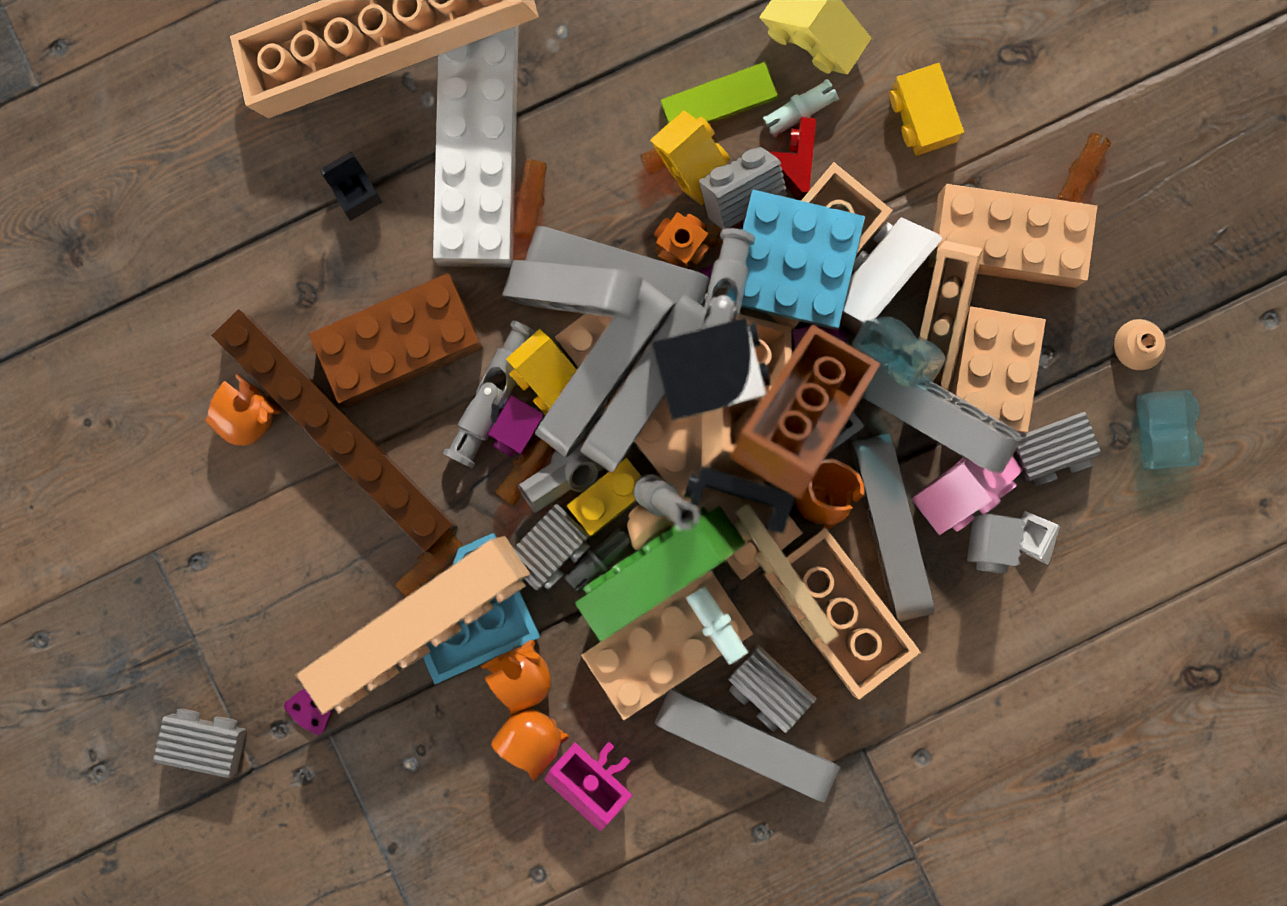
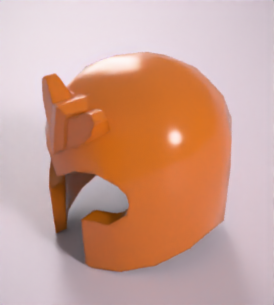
(242, 415)
(830, 494)
(519, 677)
(529, 741)

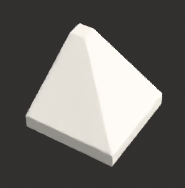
(1038, 537)

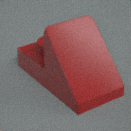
(798, 166)

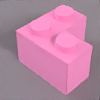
(962, 491)

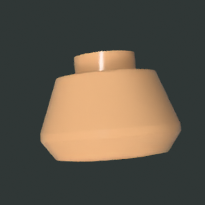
(1131, 348)
(645, 526)

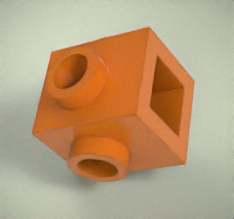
(681, 254)

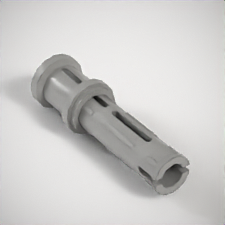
(663, 500)

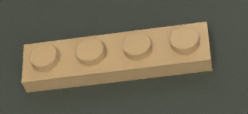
(793, 589)

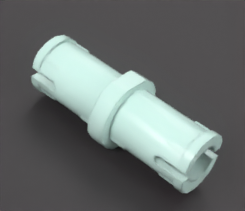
(800, 106)
(716, 625)

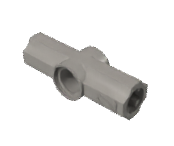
(562, 475)

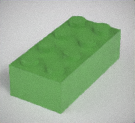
(658, 572)

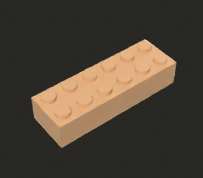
(407, 628)

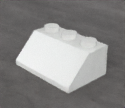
(885, 270)

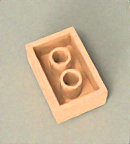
(999, 364)

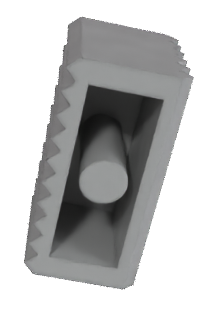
(730, 186)
(1056, 447)
(995, 542)
(550, 546)
(770, 689)
(200, 744)

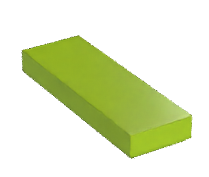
(723, 96)

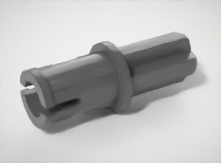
(597, 560)

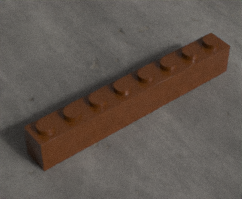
(334, 430)

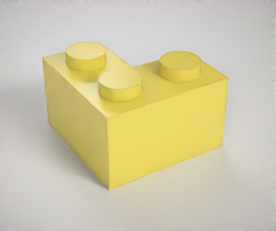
(821, 28)

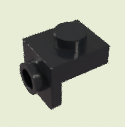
(351, 185)

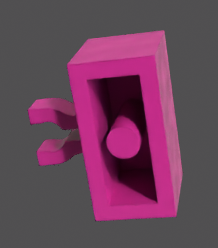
(589, 785)

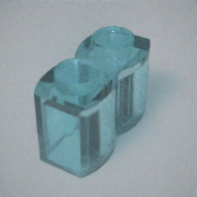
(903, 356)
(1168, 429)

